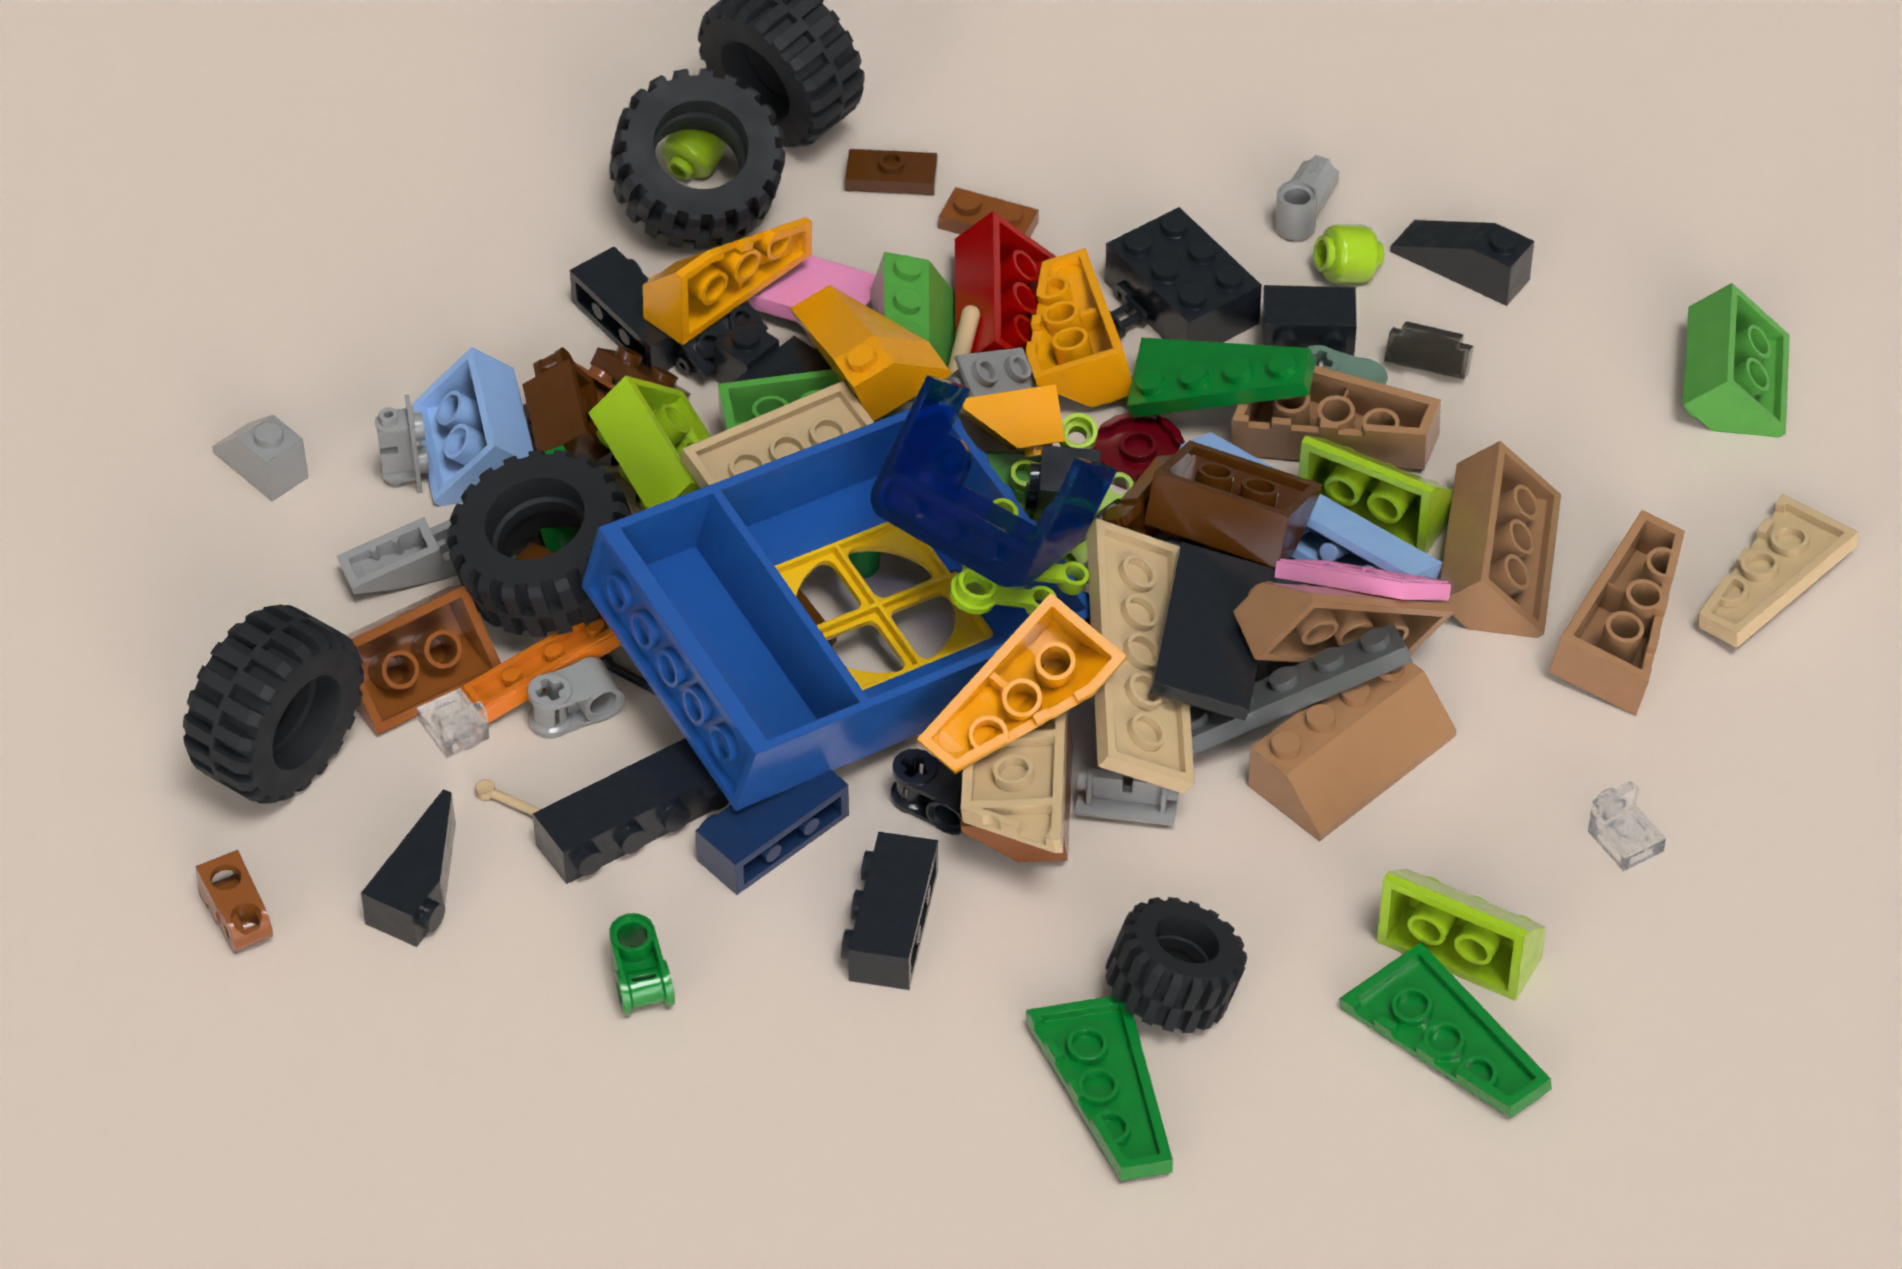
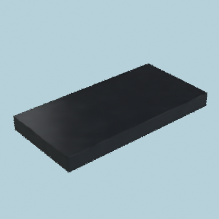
(1201, 644)

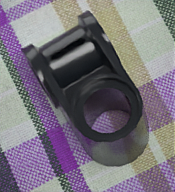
(931, 795)

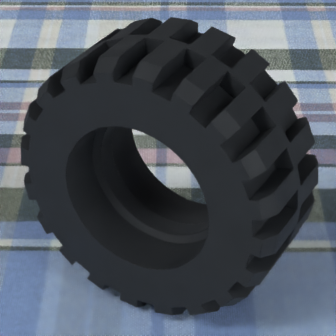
(790, 56)
(711, 107)
(510, 507)
(273, 703)

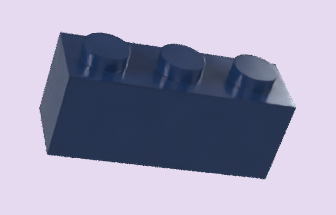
(758, 838)

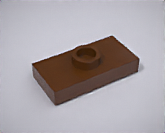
(891, 171)

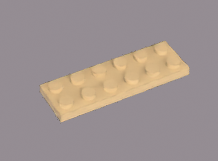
(1128, 603)

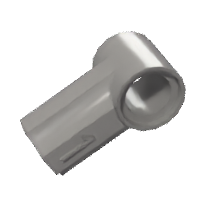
(1304, 197)

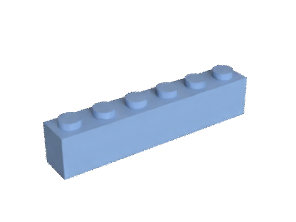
(1344, 536)

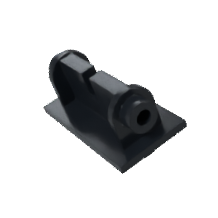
(698, 353)

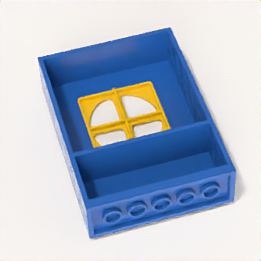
(716, 628)

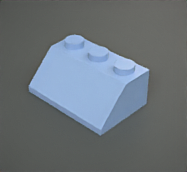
(471, 424)

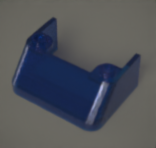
(926, 497)

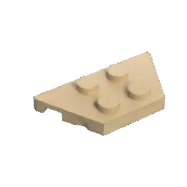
(1021, 788)

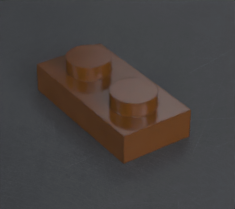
(628, 363)

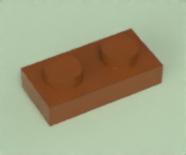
(968, 207)

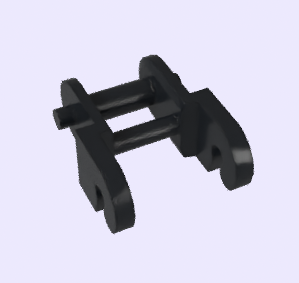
(1131, 307)

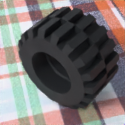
(1175, 964)

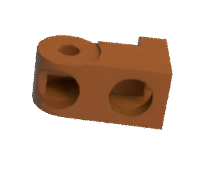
(234, 901)

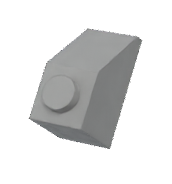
(265, 456)

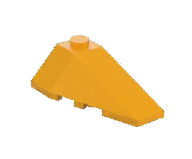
(714, 282)
(1075, 334)
(867, 350)
(1019, 417)
(1030, 680)

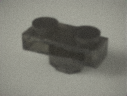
(1429, 350)

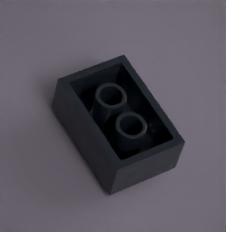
(1184, 280)

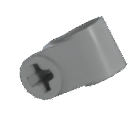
(577, 694)

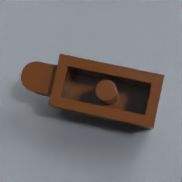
(560, 407)

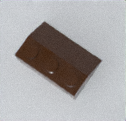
(1230, 504)

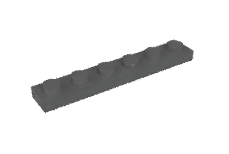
(1305, 684)

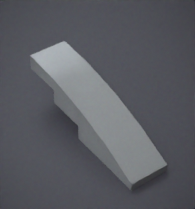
(404, 558)

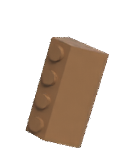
(1500, 544)
(1304, 619)
(1349, 749)

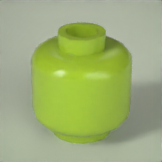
(692, 153)
(1348, 254)

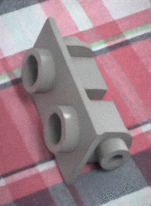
(993, 372)
(398, 447)
(1115, 797)

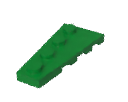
(1205, 375)
(1444, 1026)
(1107, 1077)

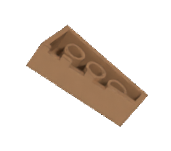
(1345, 409)
(1619, 623)

